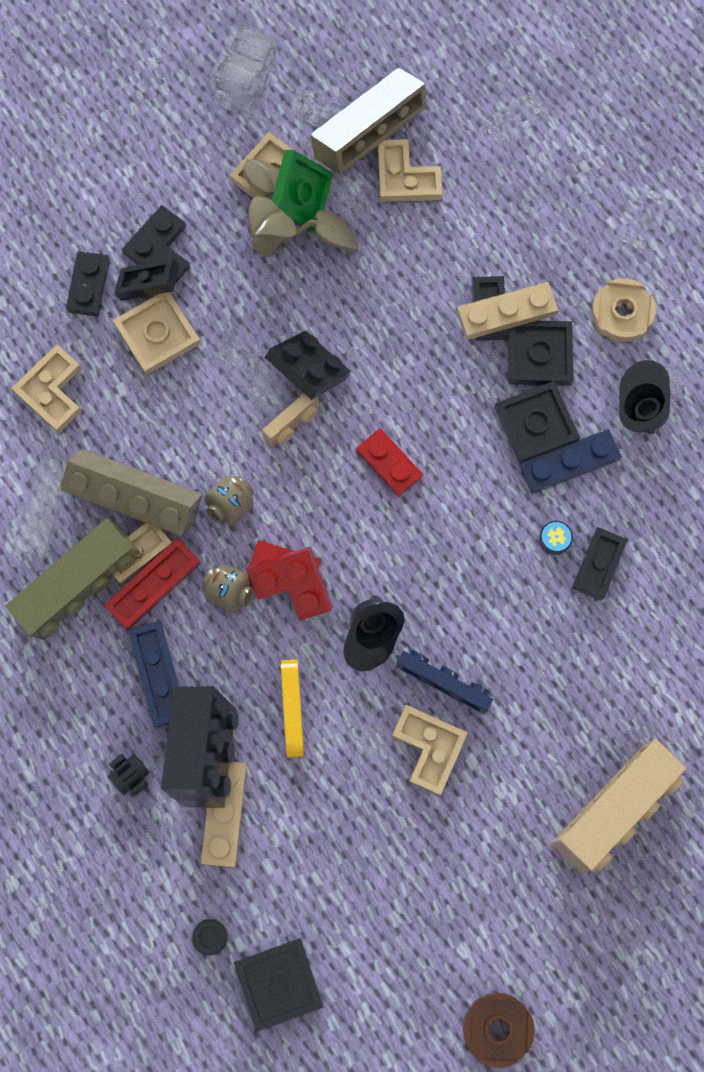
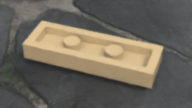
(507, 310)
(223, 824)

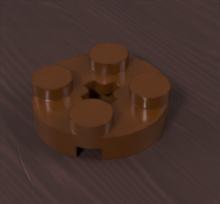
(512, 1045)

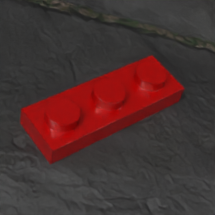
(152, 584)

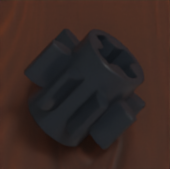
(128, 774)

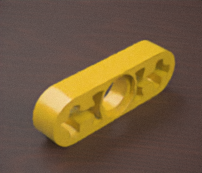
(292, 708)

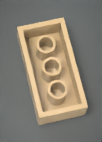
(619, 806)

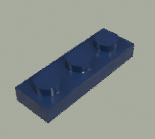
(570, 461)
(155, 670)
(444, 681)

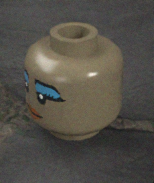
(229, 500)
(227, 588)

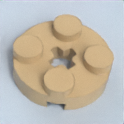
(611, 323)

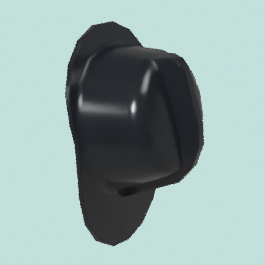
(644, 397)
(372, 633)

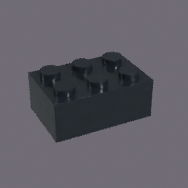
(199, 747)

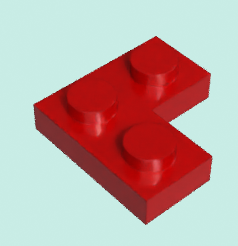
(292, 573)

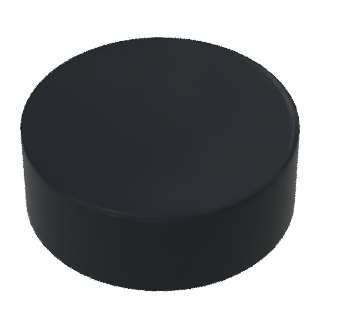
(210, 937)

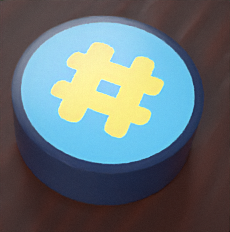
(555, 537)

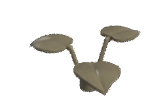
(272, 226)

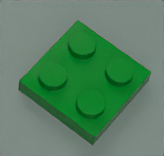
(301, 188)

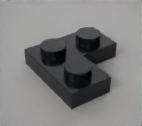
(154, 238)

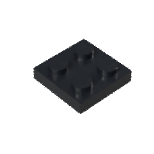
(541, 353)
(308, 364)
(536, 421)
(278, 984)

